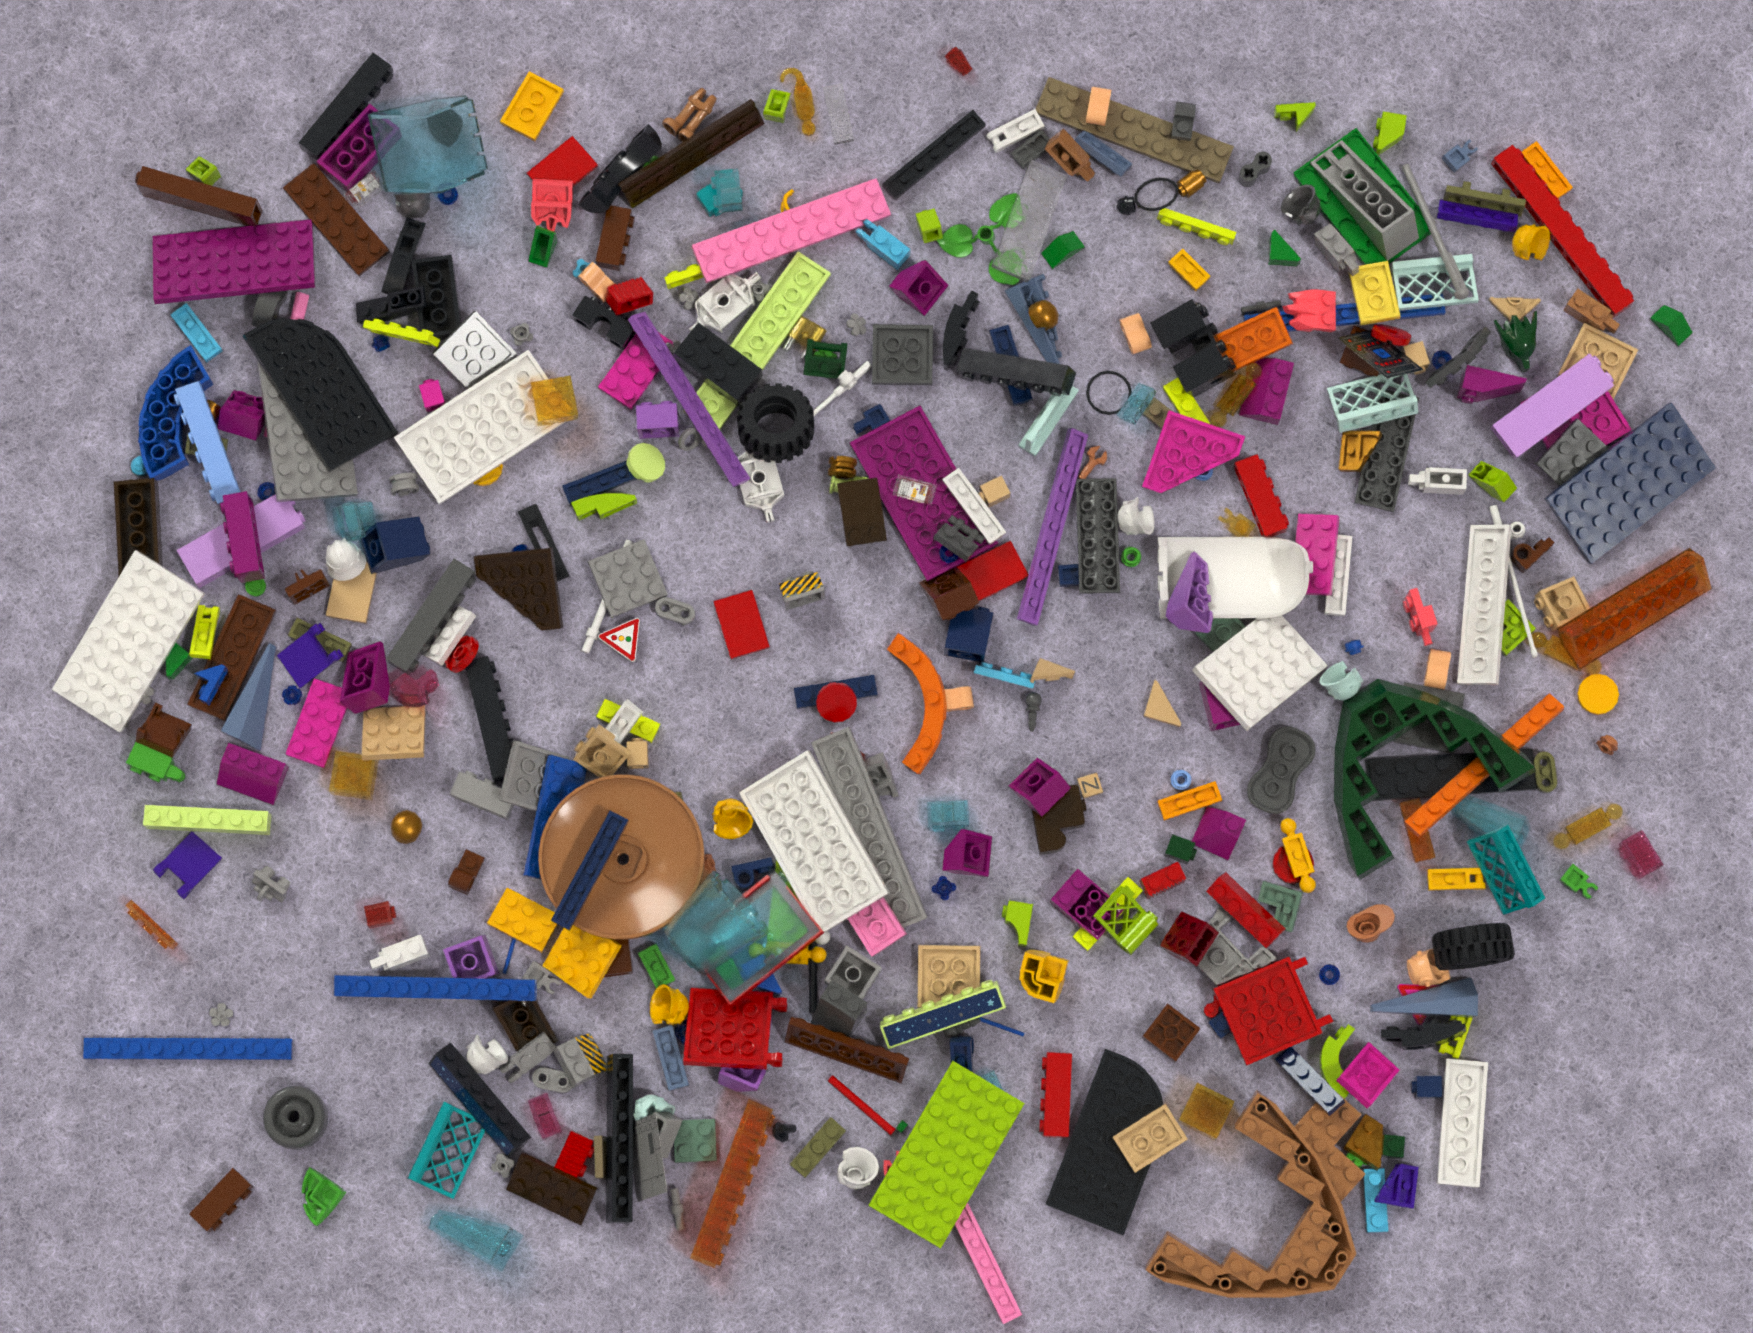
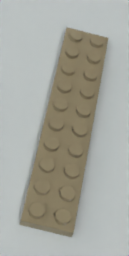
(1135, 131)

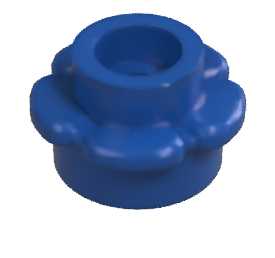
(1353, 647)

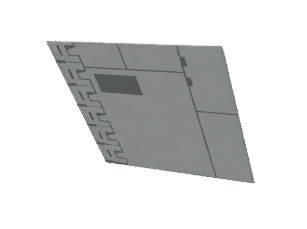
(647, 1159)

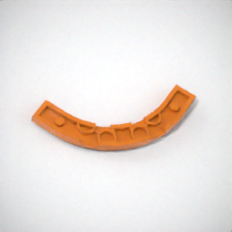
(934, 701)

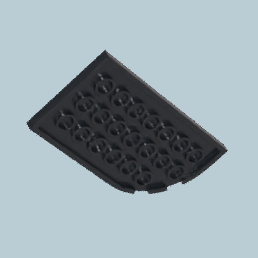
(321, 389)
(1094, 1175)

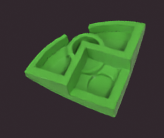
(321, 1196)

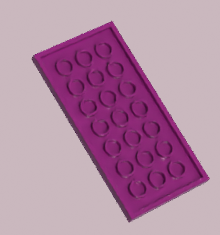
(233, 261)
(914, 450)

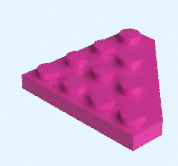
(1188, 450)

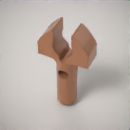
(1092, 462)

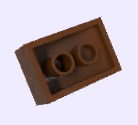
(950, 594)

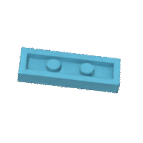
(196, 332)
(1004, 674)
(1375, 1212)

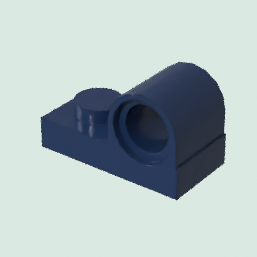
(761, 866)
(962, 1051)

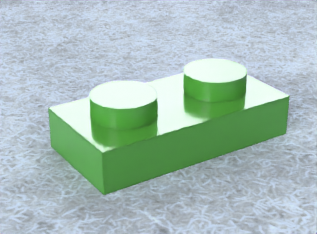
(656, 966)

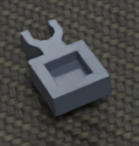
(1458, 156)

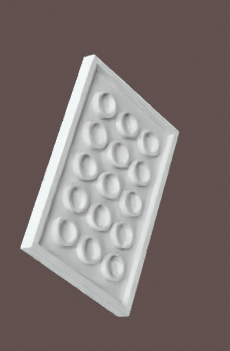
(1259, 669)

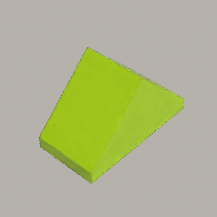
(203, 171)

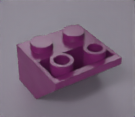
(242, 415)

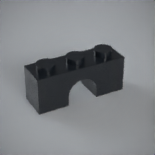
(591, 311)

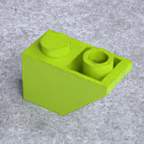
(1391, 131)
(1493, 481)

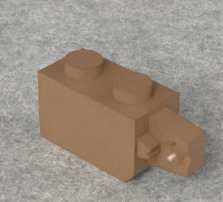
(1070, 155)
(1591, 312)

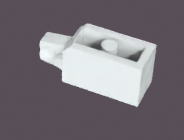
(1440, 480)
(401, 954)

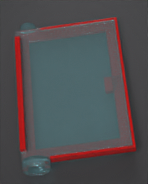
(789, 933)

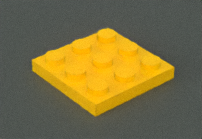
(581, 959)

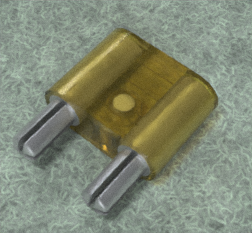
(801, 331)

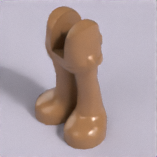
(674, 126)

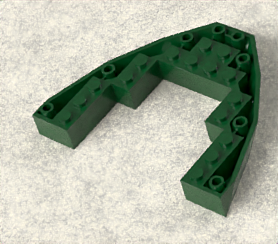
(1380, 716)

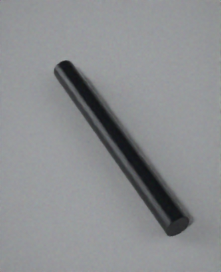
(812, 981)

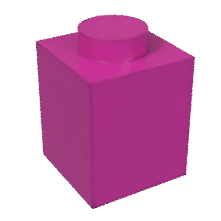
(432, 395)

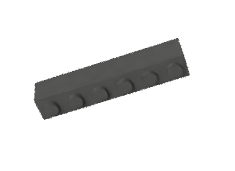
(431, 616)

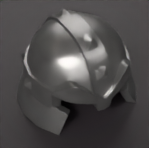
(412, 204)
(1302, 205)

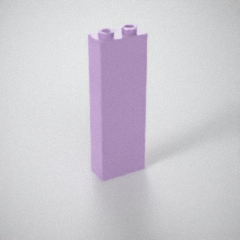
(1552, 406)
(208, 555)

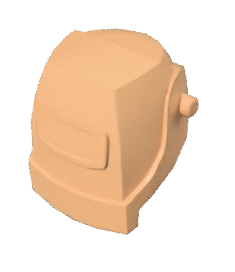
(1423, 969)

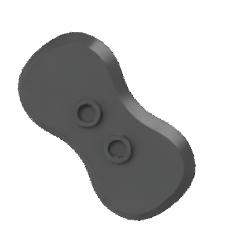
(1287, 756)

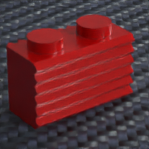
(629, 295)
(1163, 880)
(575, 1154)

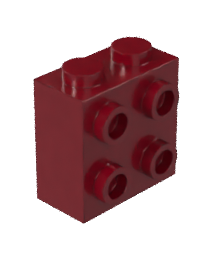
(1189, 939)

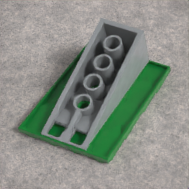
(1364, 200)

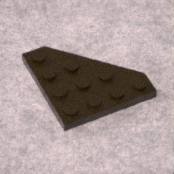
(525, 581)

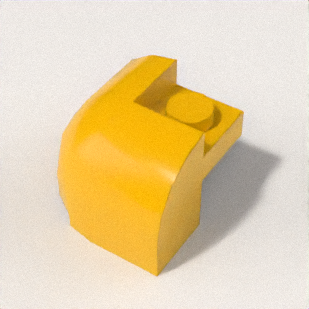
(1043, 975)

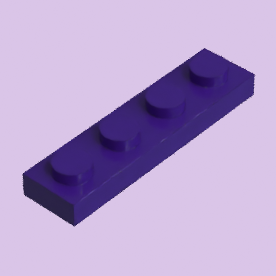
(1477, 216)

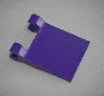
(307, 657)
(189, 862)

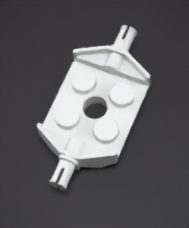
(740, 297)
(763, 494)

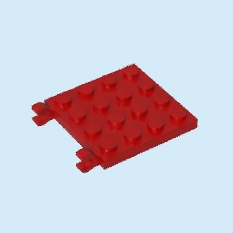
(1269, 1010)
(728, 1034)

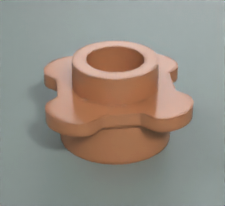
(1607, 744)

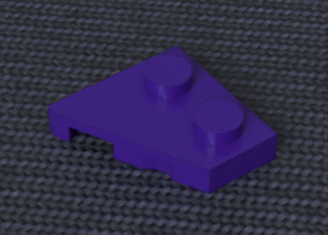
(1399, 1187)

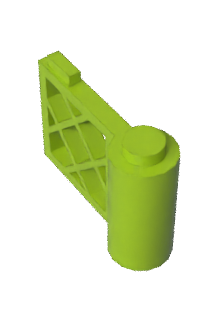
(1134, 929)

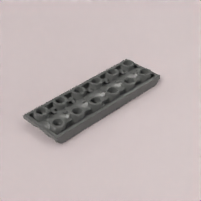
(1384, 468)
(1097, 536)

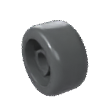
(307, 1129)

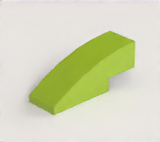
(603, 504)

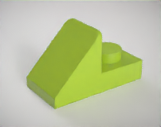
(776, 106)
(1299, 111)

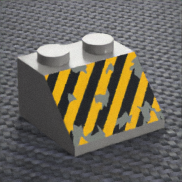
(801, 590)
(580, 1059)

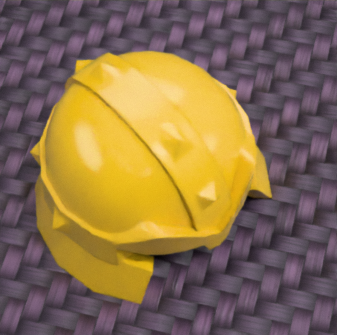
(1530, 240)
(731, 819)
(668, 1006)

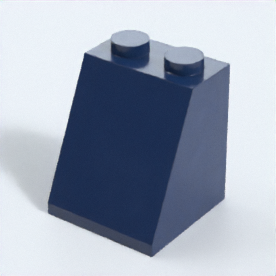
(395, 544)
(969, 634)

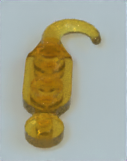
(803, 100)

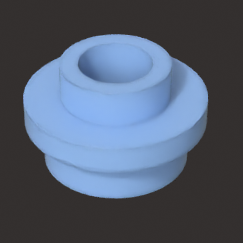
(1180, 773)

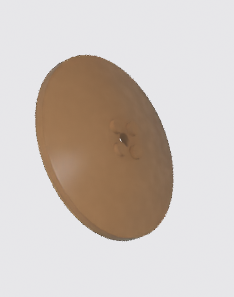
(661, 846)

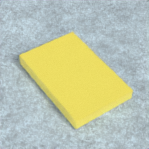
(1374, 293)

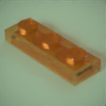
(1421, 847)
(150, 925)

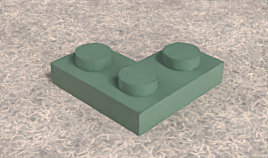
(1286, 901)

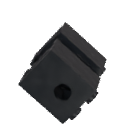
(1190, 325)

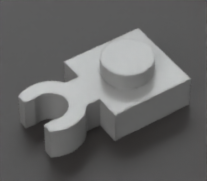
(539, 972)

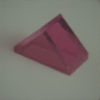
(544, 1116)

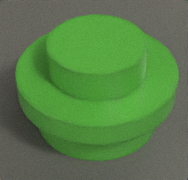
(256, 588)

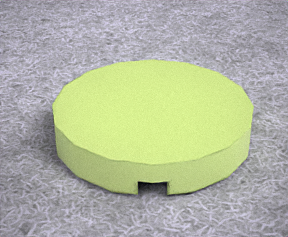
(646, 462)

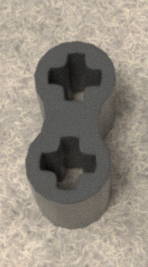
(1255, 169)

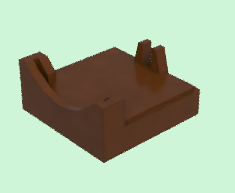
(306, 586)
(163, 731)
(1171, 1032)

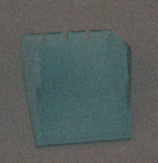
(428, 145)

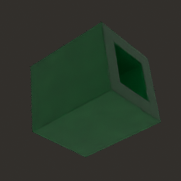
(1180, 849)
(1393, 1146)

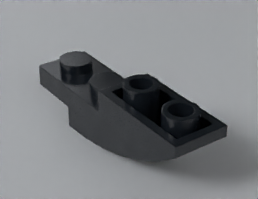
(403, 255)
(393, 306)
(954, 334)
(1433, 1034)

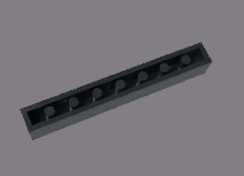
(619, 1139)

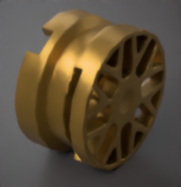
(842, 467)

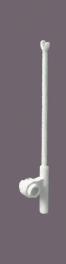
(847, 381)
(1515, 535)

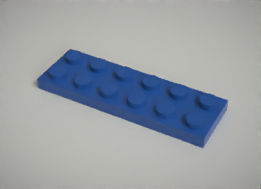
(559, 780)

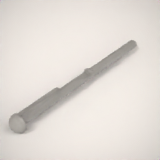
(1449, 262)

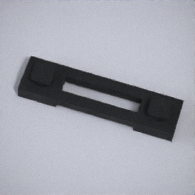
(532, 518)

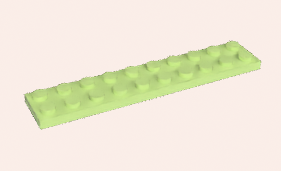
(770, 325)

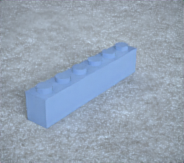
(207, 440)

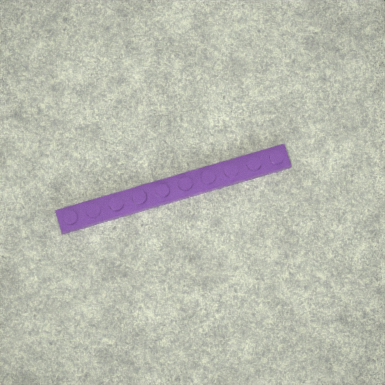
(689, 399)
(1052, 527)

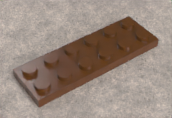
(336, 219)
(235, 650)
(846, 1049)

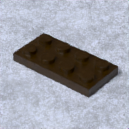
(551, 1188)

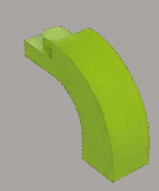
(1329, 1059)

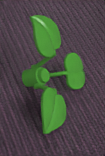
(958, 238)

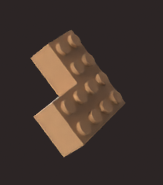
(1322, 1134)

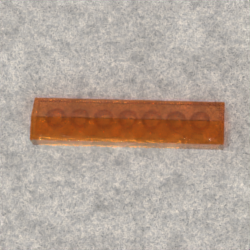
(1635, 608)
(732, 1183)

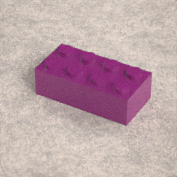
(352, 153)
(243, 537)

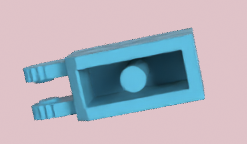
(884, 245)

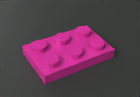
(1367, 1075)

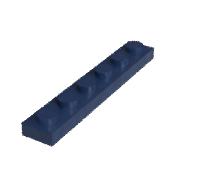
(589, 870)

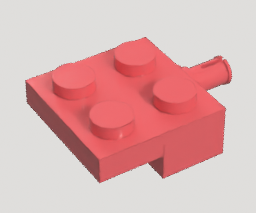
(1422, 618)

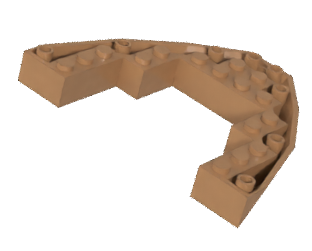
(1313, 1253)

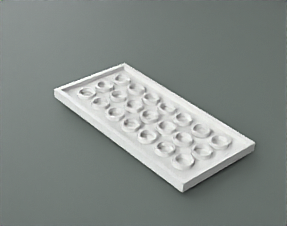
(476, 429)
(128, 641)
(814, 842)

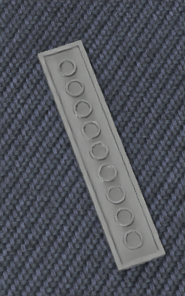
(857, 795)

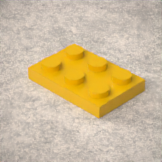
(532, 106)
(523, 920)

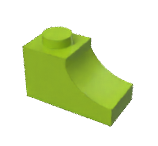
(1019, 917)

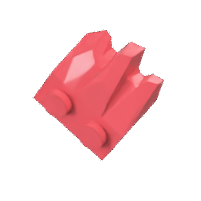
(552, 202)
(1312, 310)

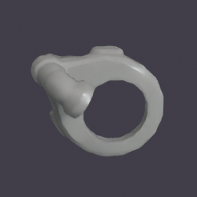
(697, 439)

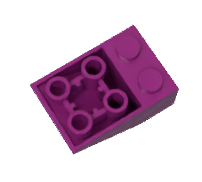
(1080, 900)

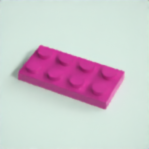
(631, 373)
(1319, 537)
(317, 724)

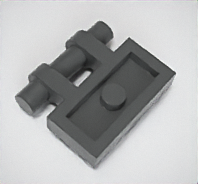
(957, 542)

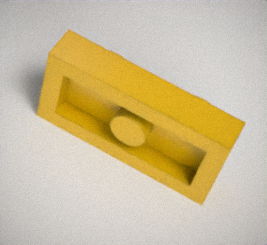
(1189, 269)

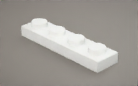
(974, 506)
(1336, 603)

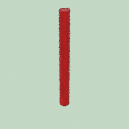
(861, 1105)

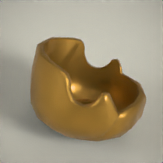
(1043, 314)
(406, 827)

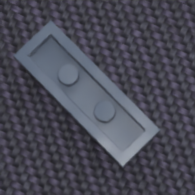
(1103, 153)
(670, 1058)

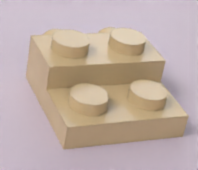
(1561, 603)
(600, 752)

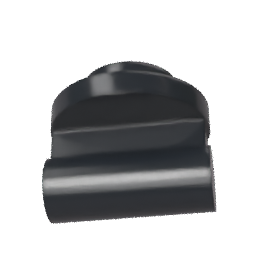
(781, 1131)

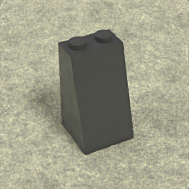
(839, 1010)

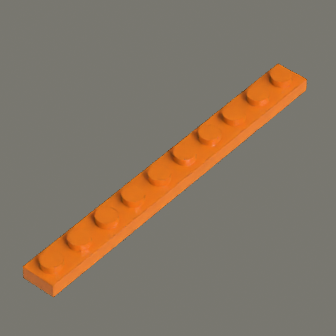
(1475, 773)

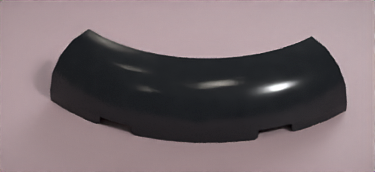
(622, 166)

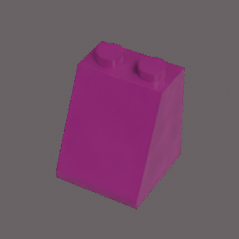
(1216, 713)

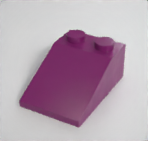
(1484, 384)
(365, 679)

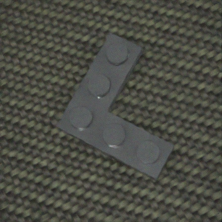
(1466, 356)

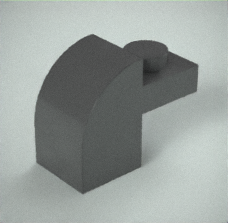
(1183, 121)
(268, 307)

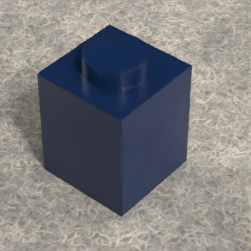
(1427, 1087)

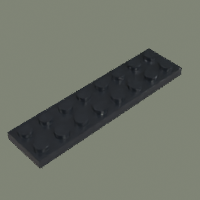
(1428, 774)

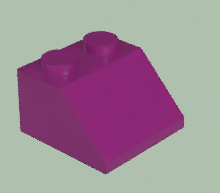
(1040, 786)

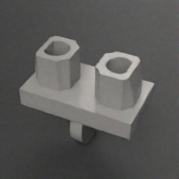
(267, 887)

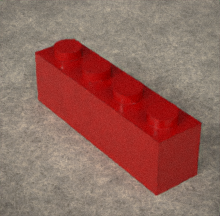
(1260, 496)
(1245, 909)
(1057, 1095)

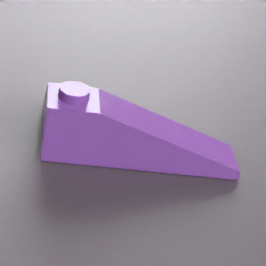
(1189, 601)
(741, 1078)

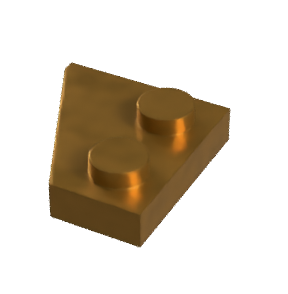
(1356, 449)
(1367, 1142)

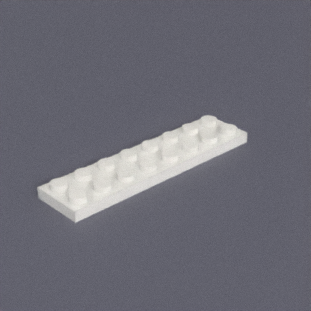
(1484, 605)

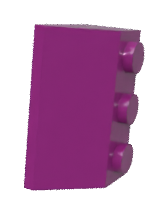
(1269, 394)
(251, 773)

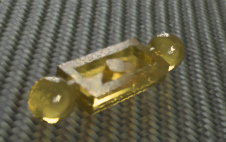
(1236, 394)
(1556, 651)
(1588, 826)

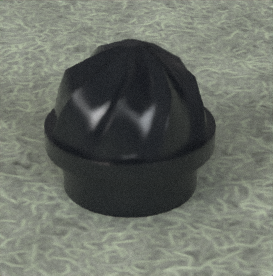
(1126, 205)

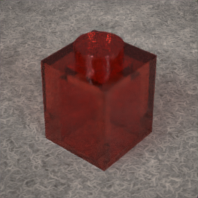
(380, 914)

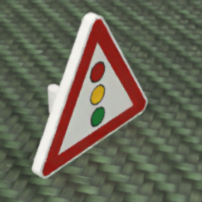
(623, 638)

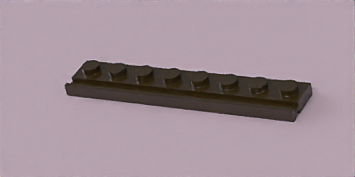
(691, 153)

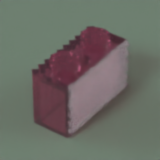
(1640, 855)

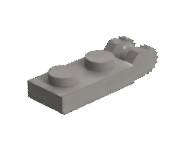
(529, 1056)

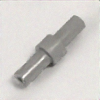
(677, 1209)

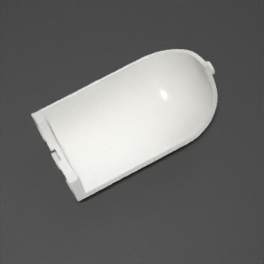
(1245, 573)

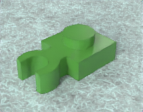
(1576, 879)

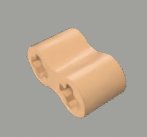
(1098, 106)
(596, 281)
(1135, 333)
(1437, 669)
(959, 699)

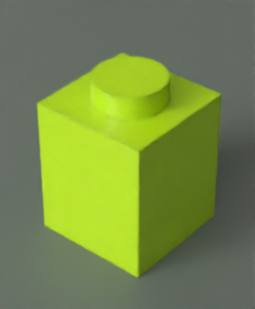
(929, 225)

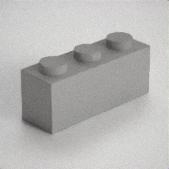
(480, 794)

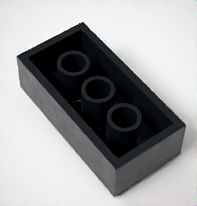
(441, 295)
(718, 364)

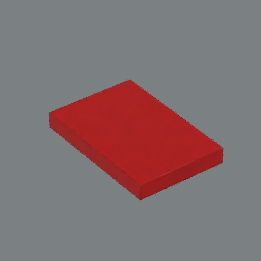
(565, 163)
(994, 570)
(741, 624)

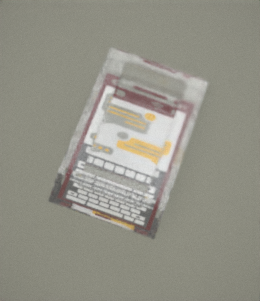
(364, 190)
(914, 489)

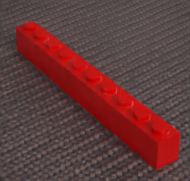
(1564, 234)

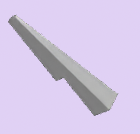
(881, 775)

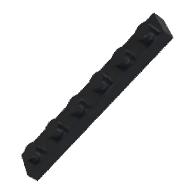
(934, 154)

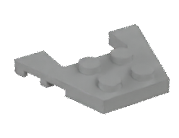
(1224, 961)

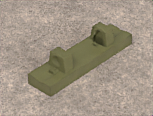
(1487, 200)

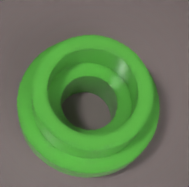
(1134, 551)

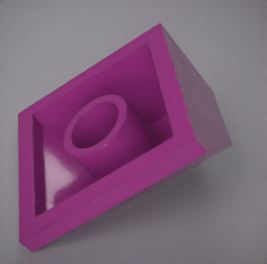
(919, 286)
(1218, 832)
(968, 854)

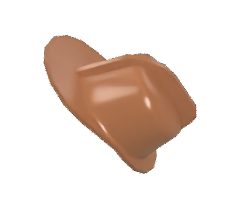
(1370, 923)

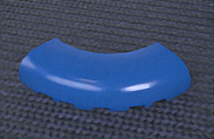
(161, 416)

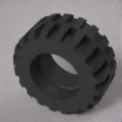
(775, 445)
(1473, 946)

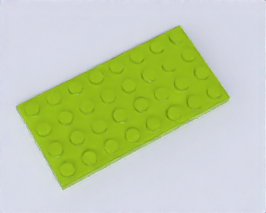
(946, 1154)

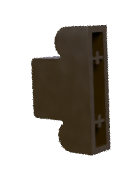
(1062, 816)

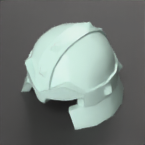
(1339, 684)
(649, 1104)

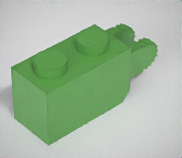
(153, 763)

